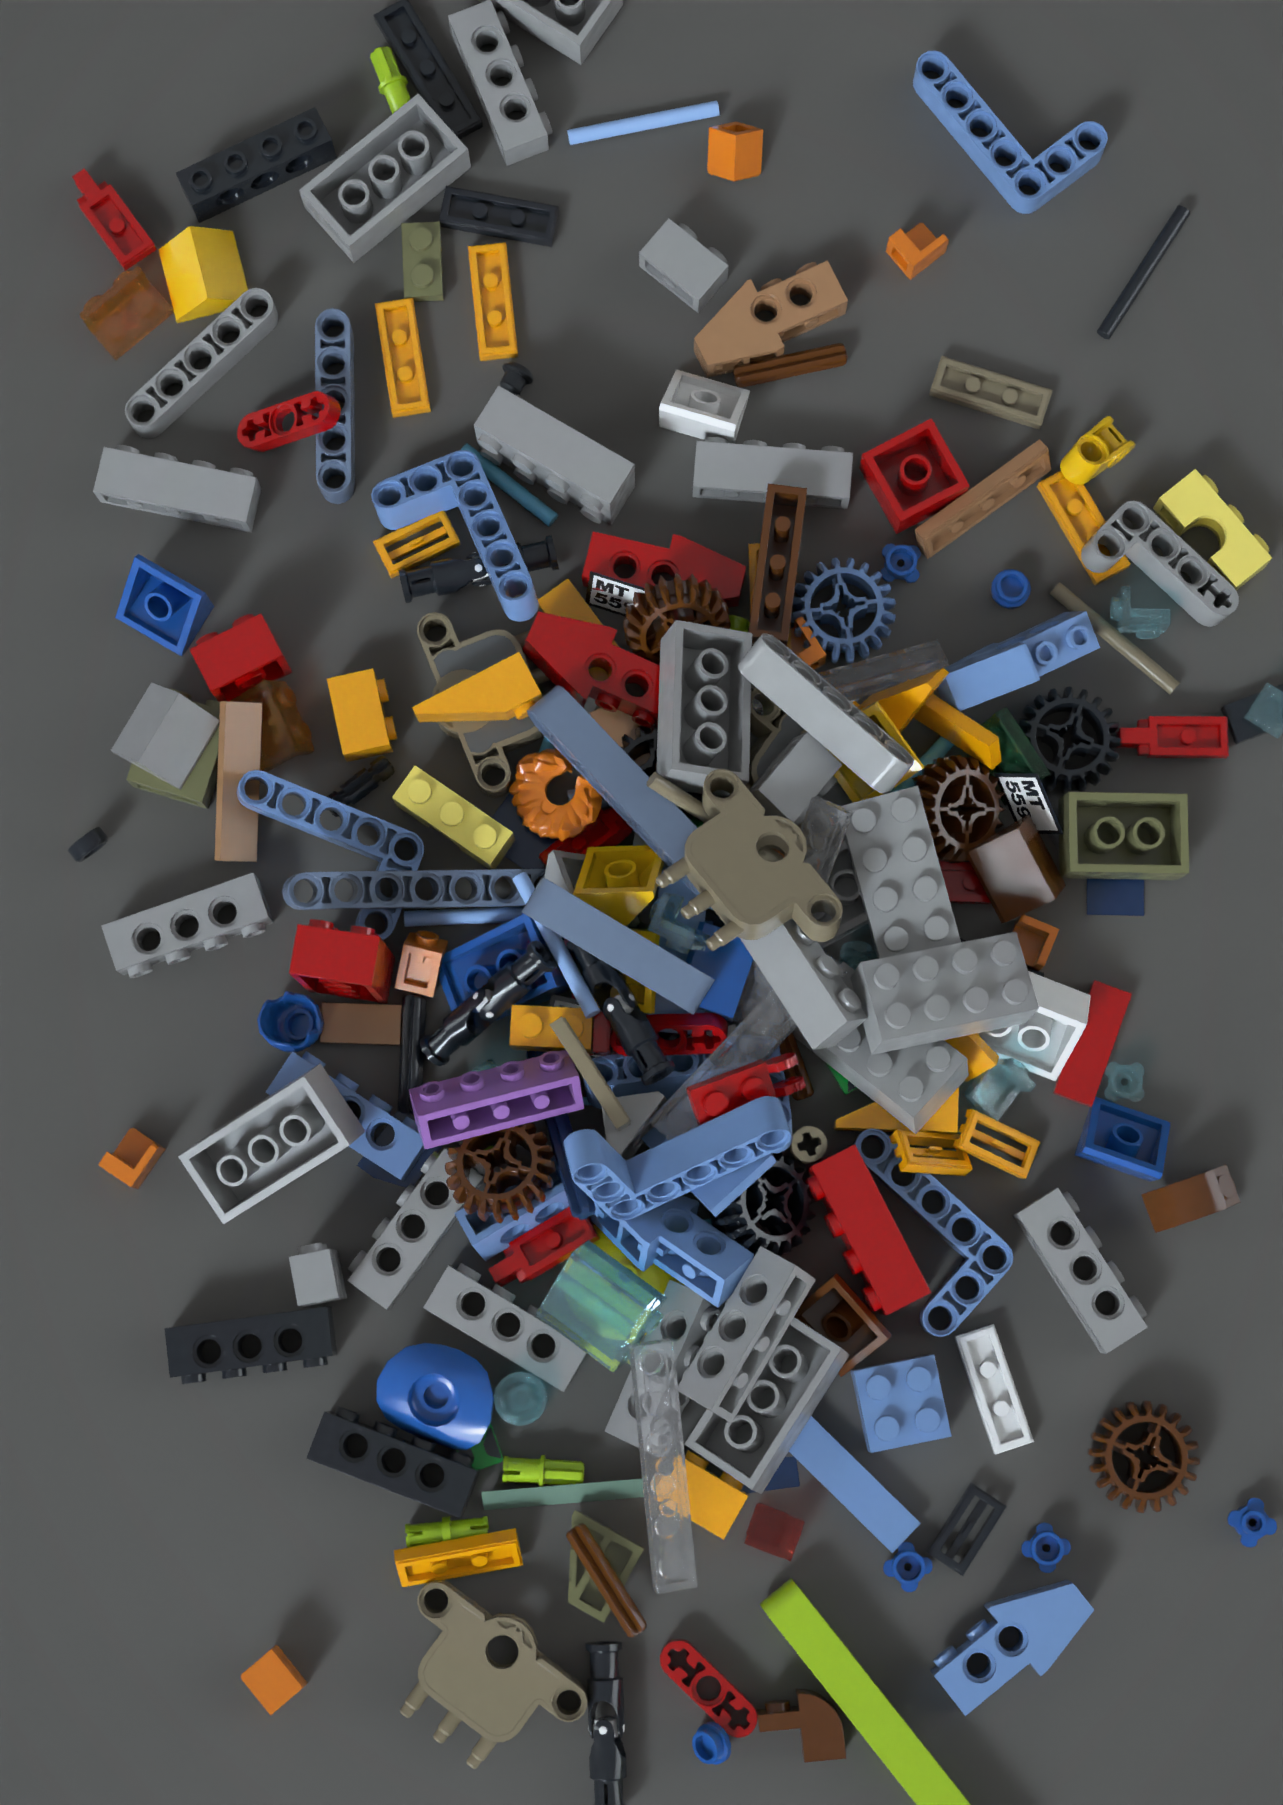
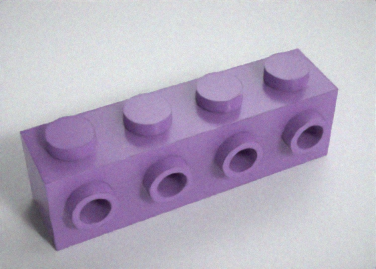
(496, 1098)

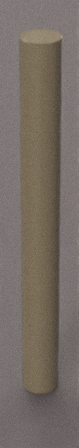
(1116, 639)
(694, 807)

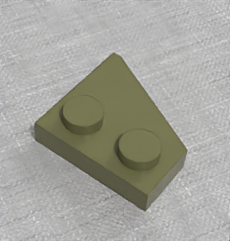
(621, 1555)

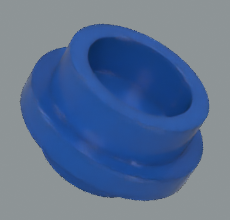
(1010, 589)
(711, 1744)

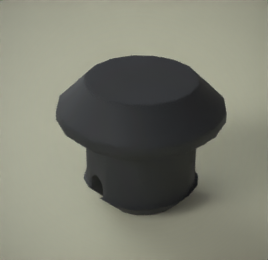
(515, 377)

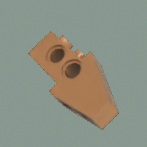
(740, 337)

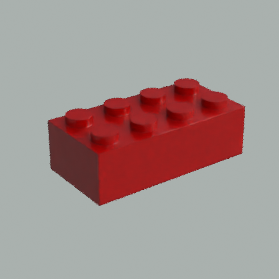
(342, 962)
(868, 1232)

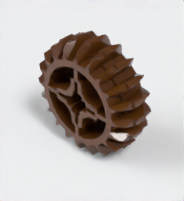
(664, 605)
(962, 784)
(493, 1199)
(1136, 1474)

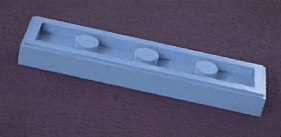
(853, 1485)

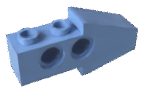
(1018, 660)
(681, 1246)
(1046, 1625)

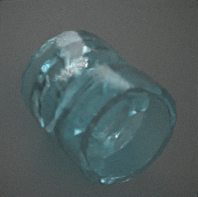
(521, 1398)

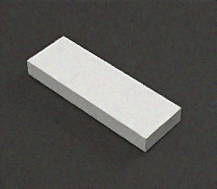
(994, 1389)

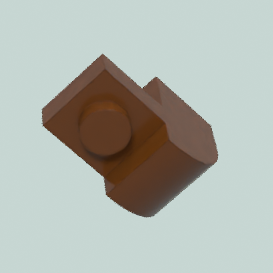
(1191, 1198)
(818, 1723)

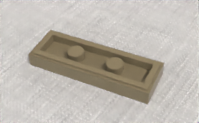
(990, 392)
(591, 1073)

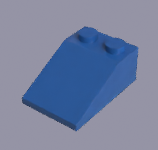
(478, 960)

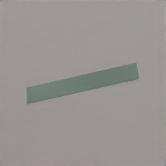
(562, 1494)

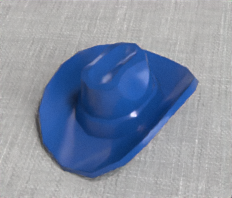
(437, 1395)

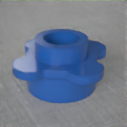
(908, 555)
(1240, 1521)
(1058, 1547)
(908, 1579)

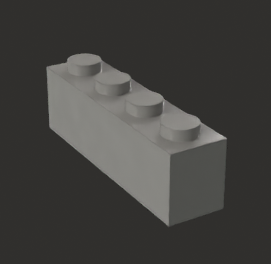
(745, 470)
(177, 488)
(807, 985)

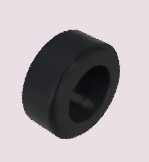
(88, 844)

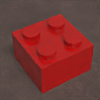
(913, 475)
(239, 657)

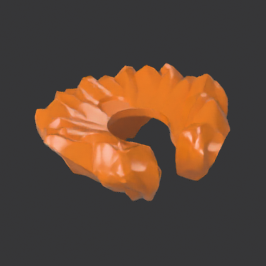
(533, 805)

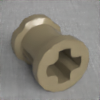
(813, 1134)

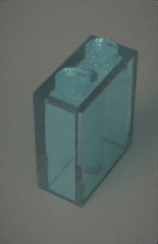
(601, 1306)

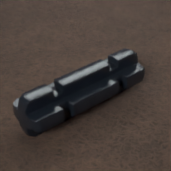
(363, 782)

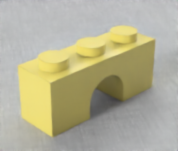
(1197, 503)
(454, 817)

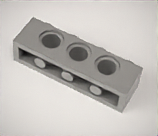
(483, 26)
(126, 934)
(366, 1269)
(447, 1304)
(1128, 1313)
(685, 1322)
(763, 1326)

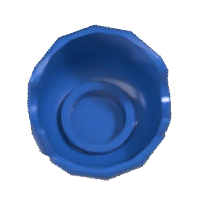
(291, 1022)

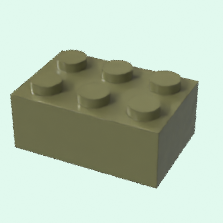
(1123, 836)

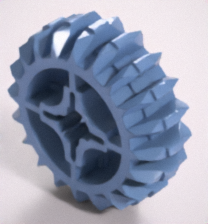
(859, 606)

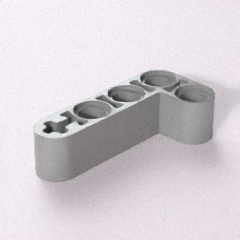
(1162, 570)

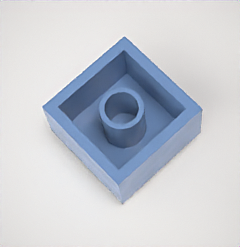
(901, 1403)

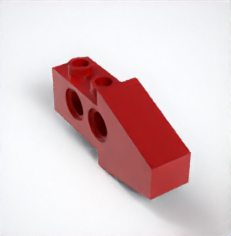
(683, 557)
(570, 647)

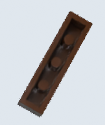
(777, 562)

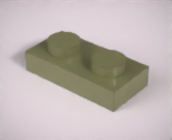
(422, 261)

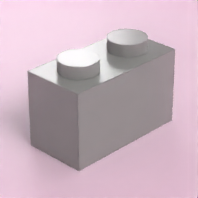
(684, 264)
(795, 777)
(317, 1275)

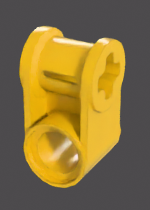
(1095, 452)

